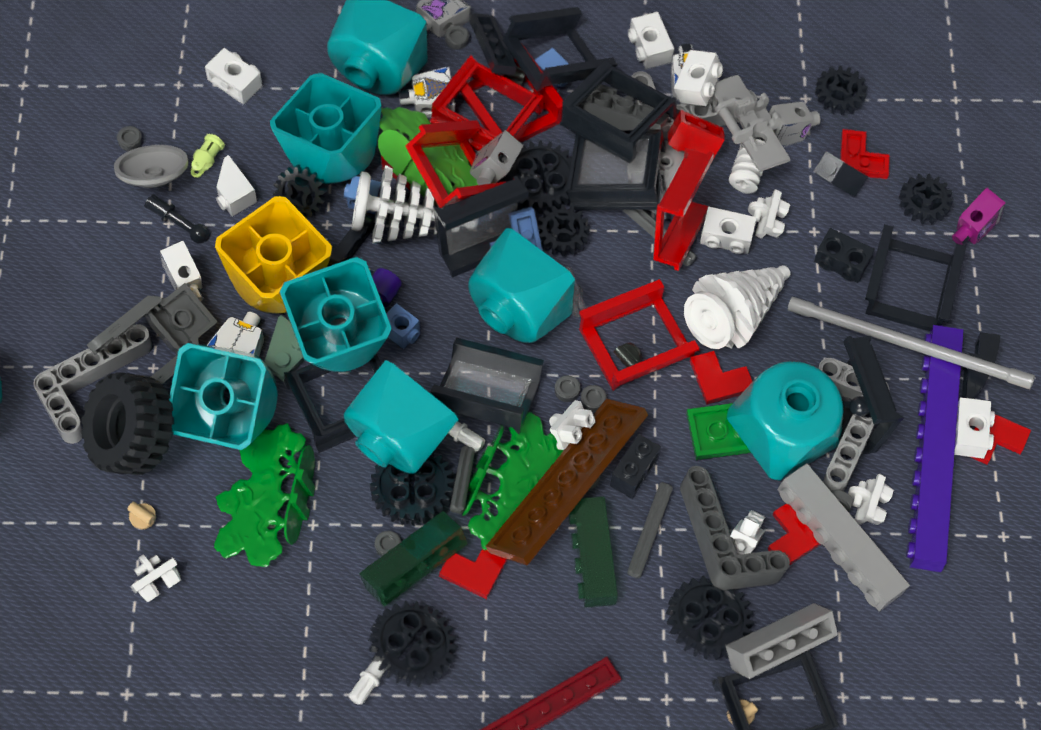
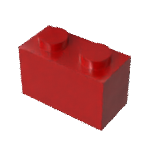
(695, 134)

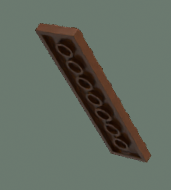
(566, 482)

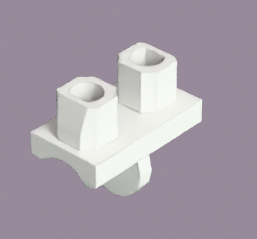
(765, 212)
(568, 425)
(866, 499)
(748, 533)
(166, 572)

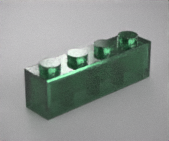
(594, 553)
(413, 558)

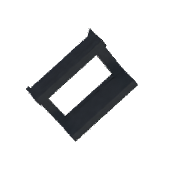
(549, 24)
(603, 133)
(902, 315)
(874, 390)
(326, 436)
(735, 710)

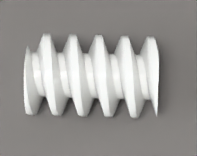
(744, 172)

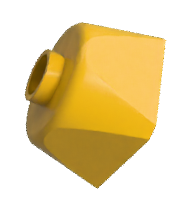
(269, 250)

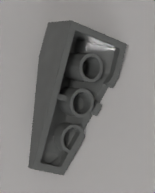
(618, 110)

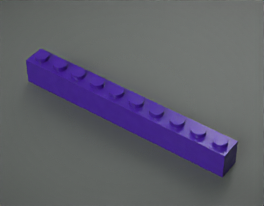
(935, 454)

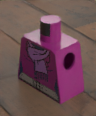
(979, 218)

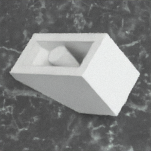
(234, 189)

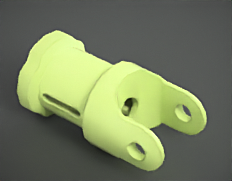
(205, 155)

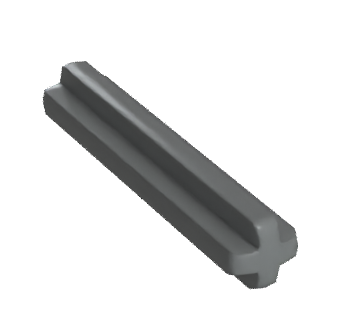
(462, 480)

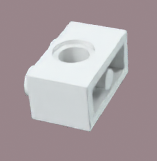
(651, 40)
(221, 73)
(698, 78)
(738, 224)
(978, 414)

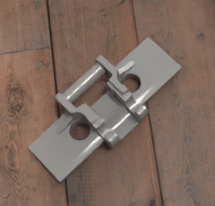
(755, 120)

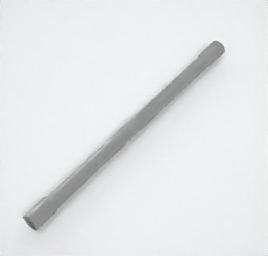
(1010, 375)

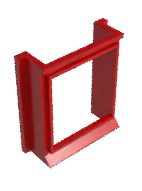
(471, 68)
(552, 103)
(445, 135)
(688, 215)
(622, 306)

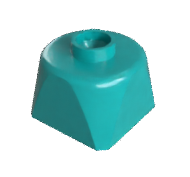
(378, 45)
(329, 128)
(521, 289)
(333, 294)
(199, 399)
(788, 417)
(397, 420)

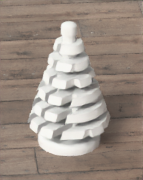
(396, 207)
(732, 305)

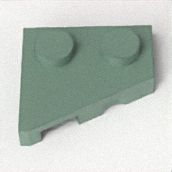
(283, 350)

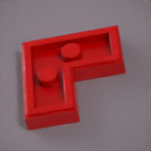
(854, 153)
(717, 384)
(1006, 435)
(799, 536)
(474, 576)

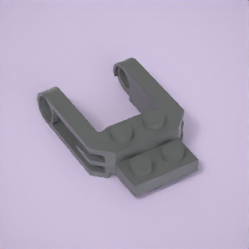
(175, 319)

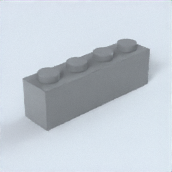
(781, 640)

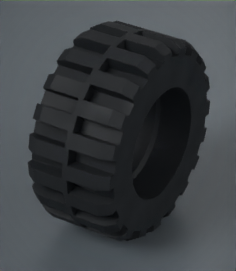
(127, 423)

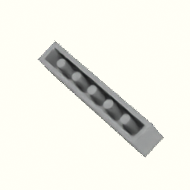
(842, 537)

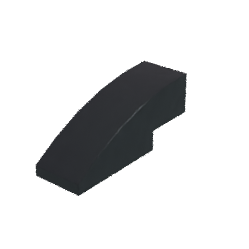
(987, 349)

